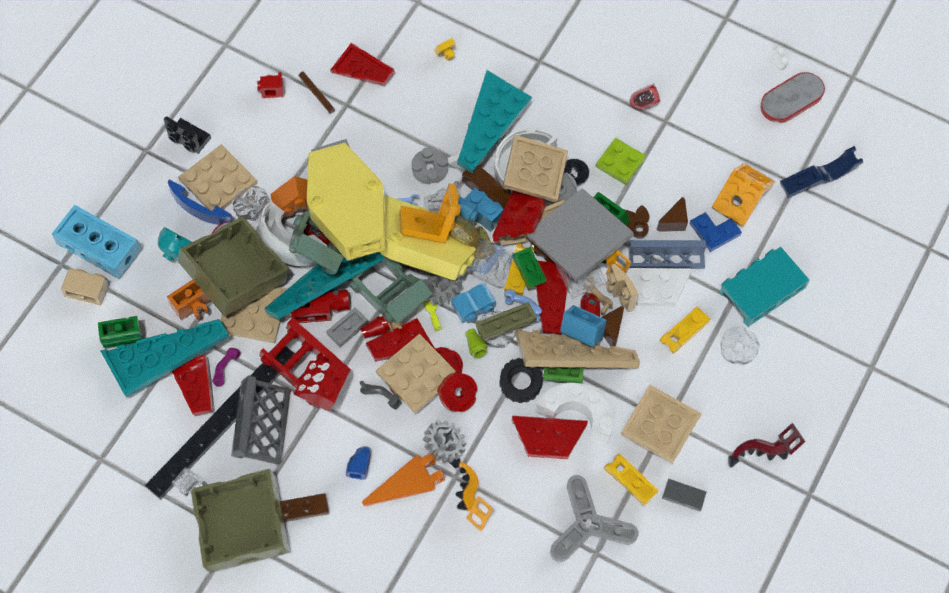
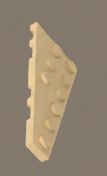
(563, 351)

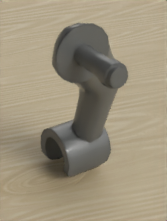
(393, 402)

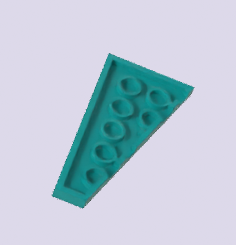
(493, 115)
(317, 283)
(156, 356)

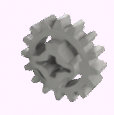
(441, 288)
(444, 441)

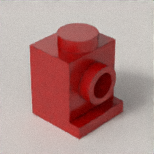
(271, 86)

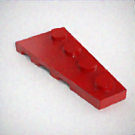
(551, 299)

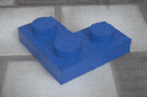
(714, 235)

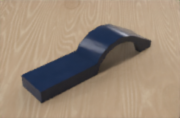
(816, 175)

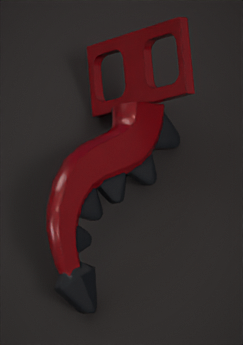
(771, 449)

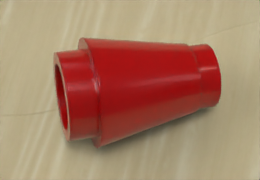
(375, 327)

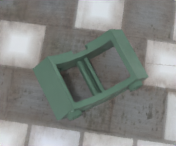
(304, 245)
(403, 304)

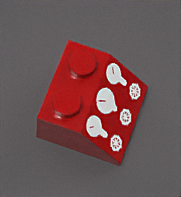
(322, 383)

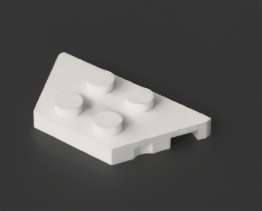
(658, 285)

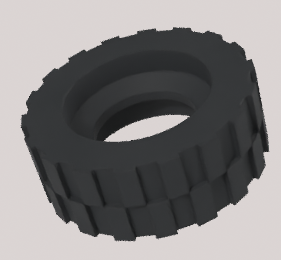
(514, 393)

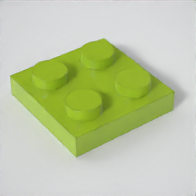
(620, 161)

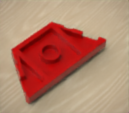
(519, 216)
(548, 436)

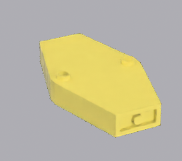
(346, 201)
(442, 259)

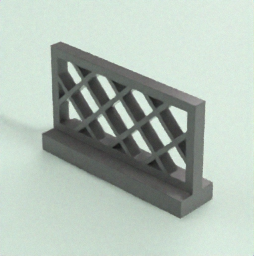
(244, 420)

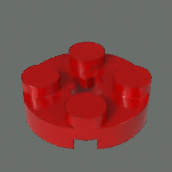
(447, 391)

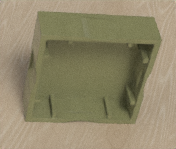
(233, 266)
(239, 521)

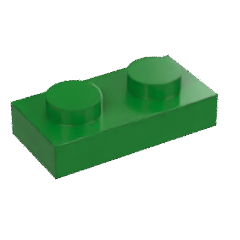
(529, 268)

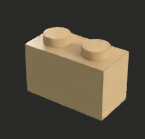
(85, 286)

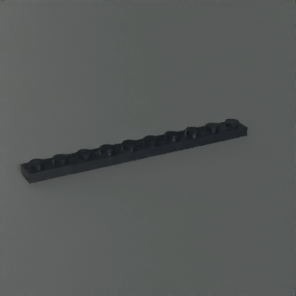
(209, 432)

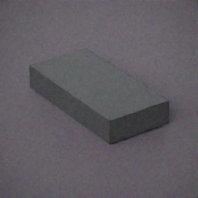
(684, 495)

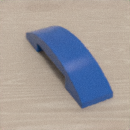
(215, 216)

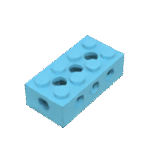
(96, 241)

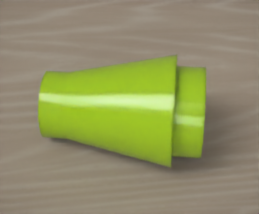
(476, 346)

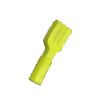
(434, 318)

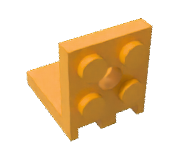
(747, 184)
(429, 224)

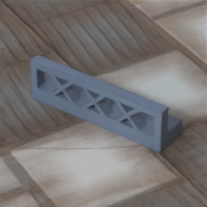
(669, 248)

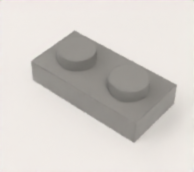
(347, 326)

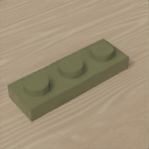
(506, 321)

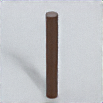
(316, 92)

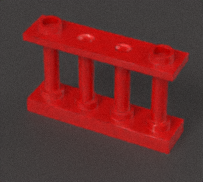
(309, 343)

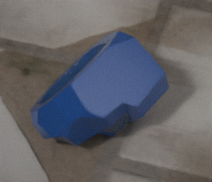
(359, 463)

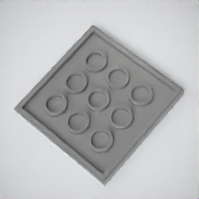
(580, 234)

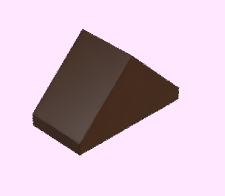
(675, 218)
(613, 325)

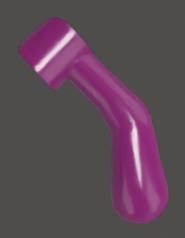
(218, 379)

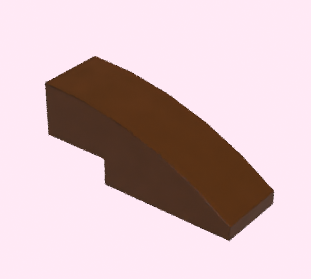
(485, 182)

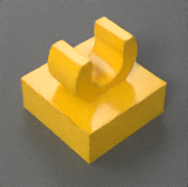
(446, 49)

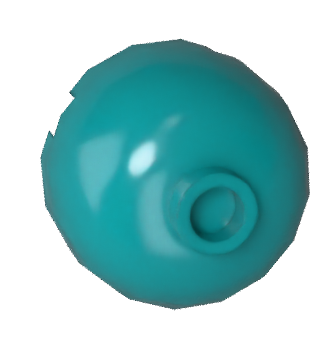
(170, 243)

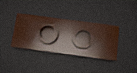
(304, 507)

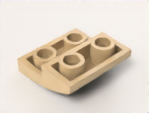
(621, 285)

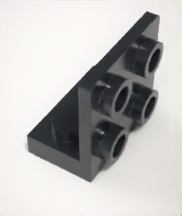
(186, 134)

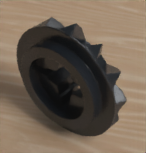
(579, 166)

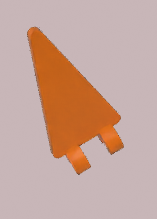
(407, 481)

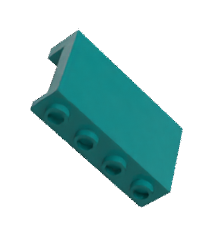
(765, 285)

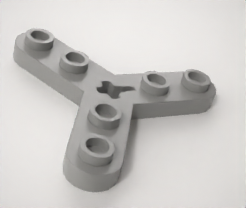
(578, 534)

